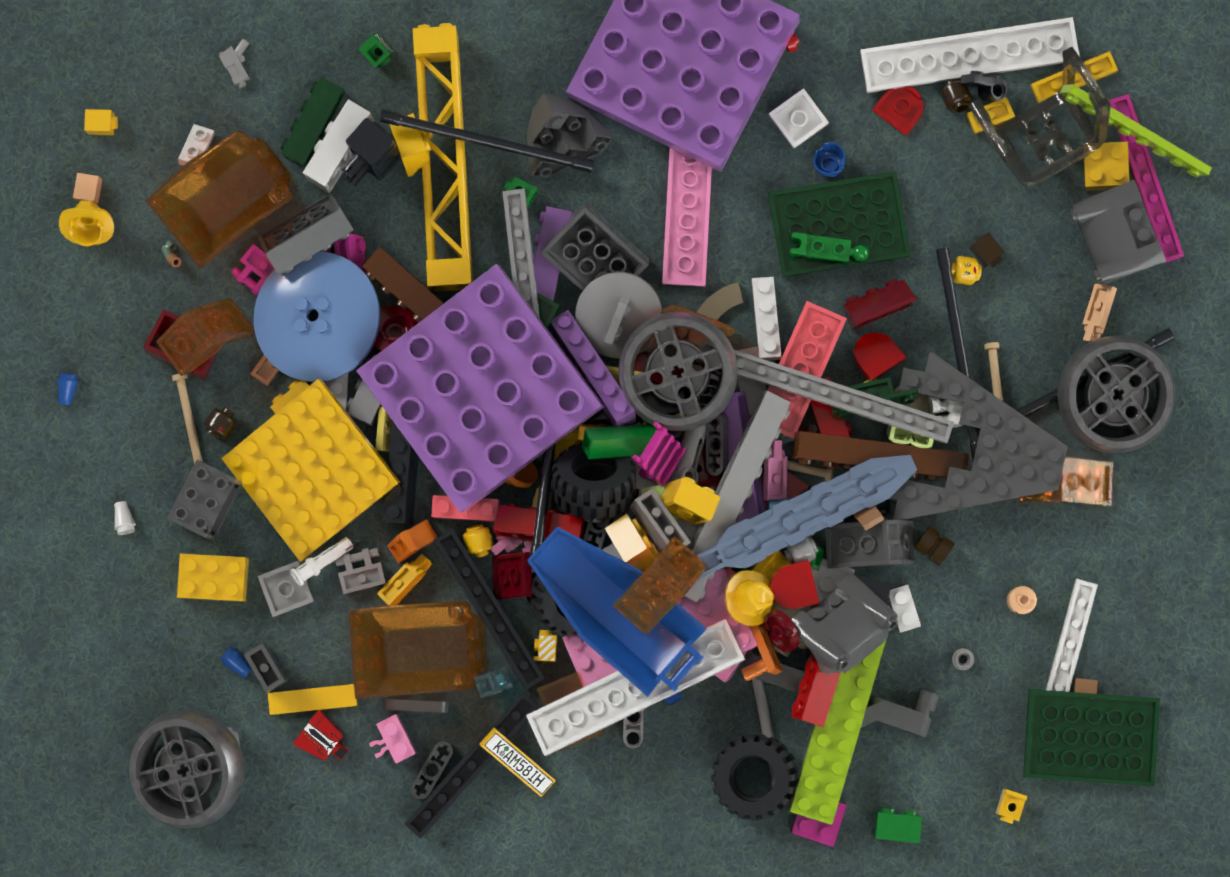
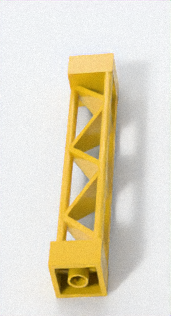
(431, 46)

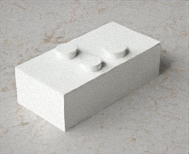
(333, 151)

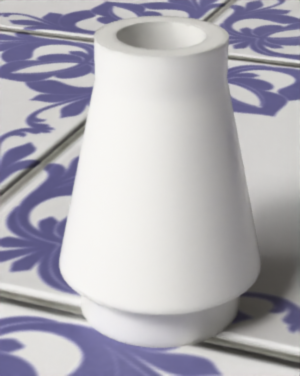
(123, 519)

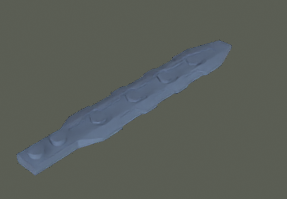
(808, 513)

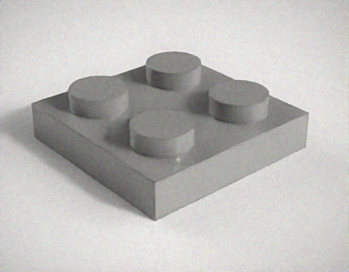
(282, 590)

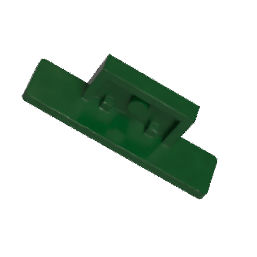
(880, 388)

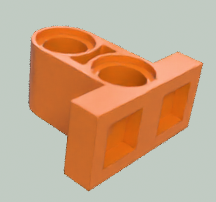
(412, 541)

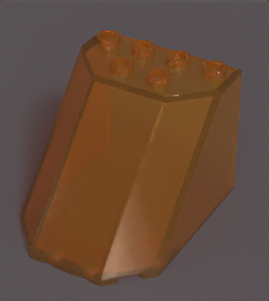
(222, 196)
(416, 648)

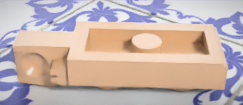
(1098, 311)

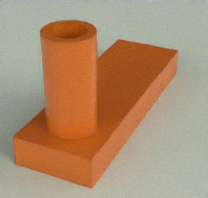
(769, 658)

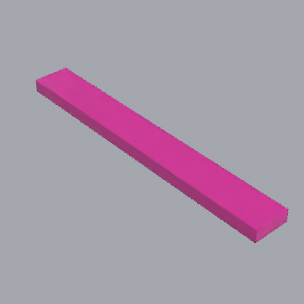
(1149, 186)

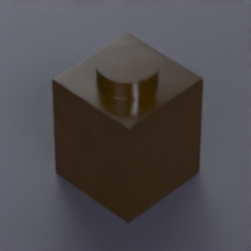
(987, 250)

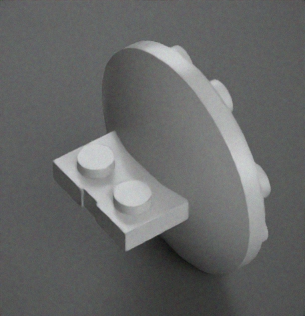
(613, 309)

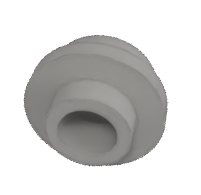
(970, 659)

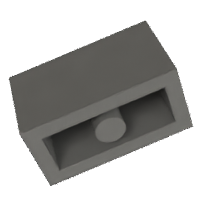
(265, 667)

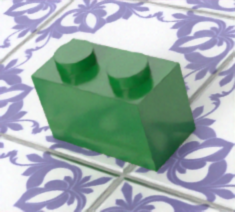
(898, 826)

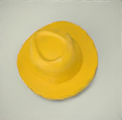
(86, 224)
(748, 597)

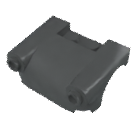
(1117, 233)
(845, 625)

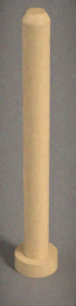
(994, 367)
(189, 421)
(826, 473)

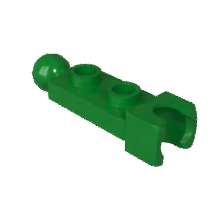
(827, 248)

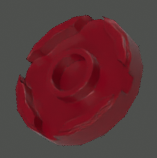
(782, 630)

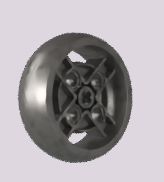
(687, 351)
(1149, 368)
(197, 807)

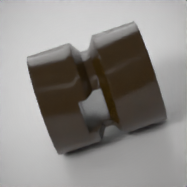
(932, 544)

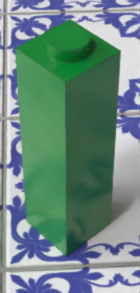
(617, 441)

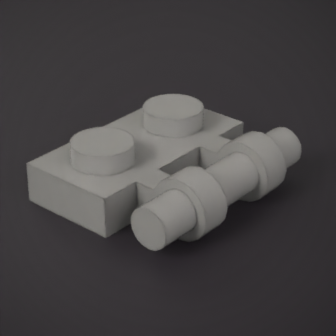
(363, 577)

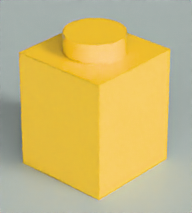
(100, 122)

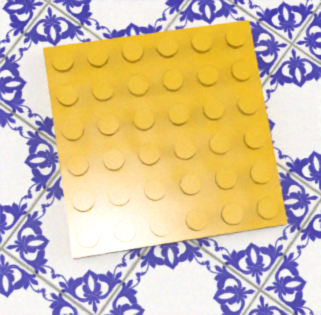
(310, 470)

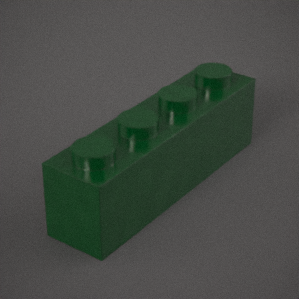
(312, 122)

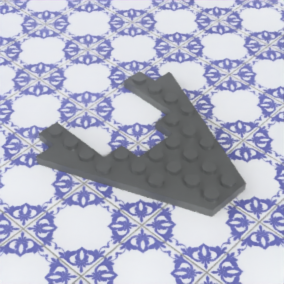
(1010, 457)

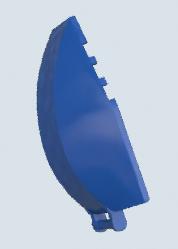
(587, 585)

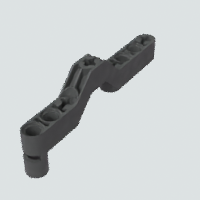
(880, 710)

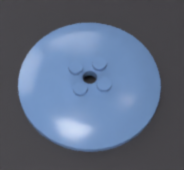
(345, 322)

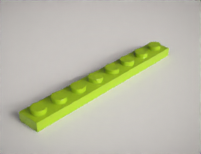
(1143, 136)

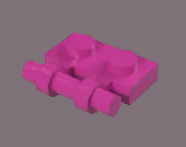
(255, 261)

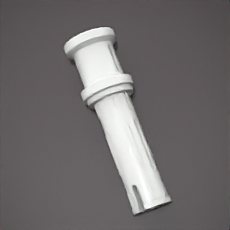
(313, 566)

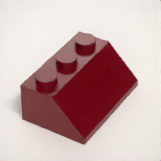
(878, 303)
(164, 321)

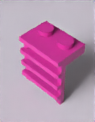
(351, 248)
(659, 456)

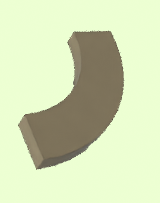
(716, 306)

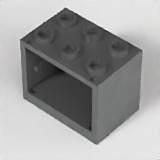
(204, 500)

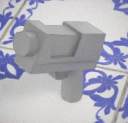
(232, 62)

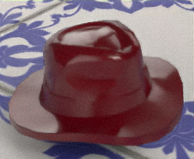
(393, 324)

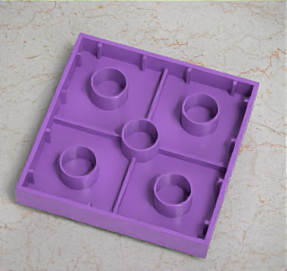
(684, 69)
(480, 388)

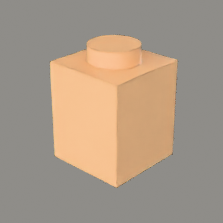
(87, 188)

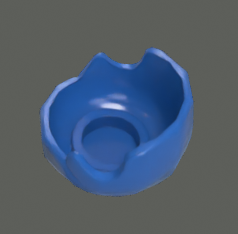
(829, 159)

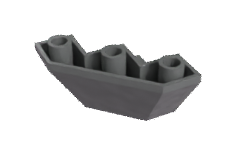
(564, 129)

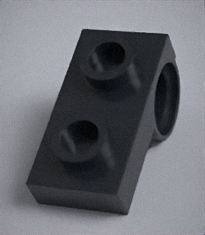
(989, 87)

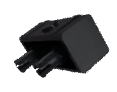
(371, 151)

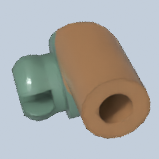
(171, 258)

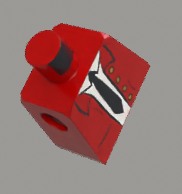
(321, 738)

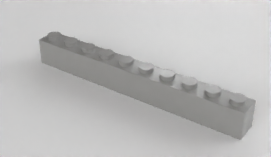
(739, 477)

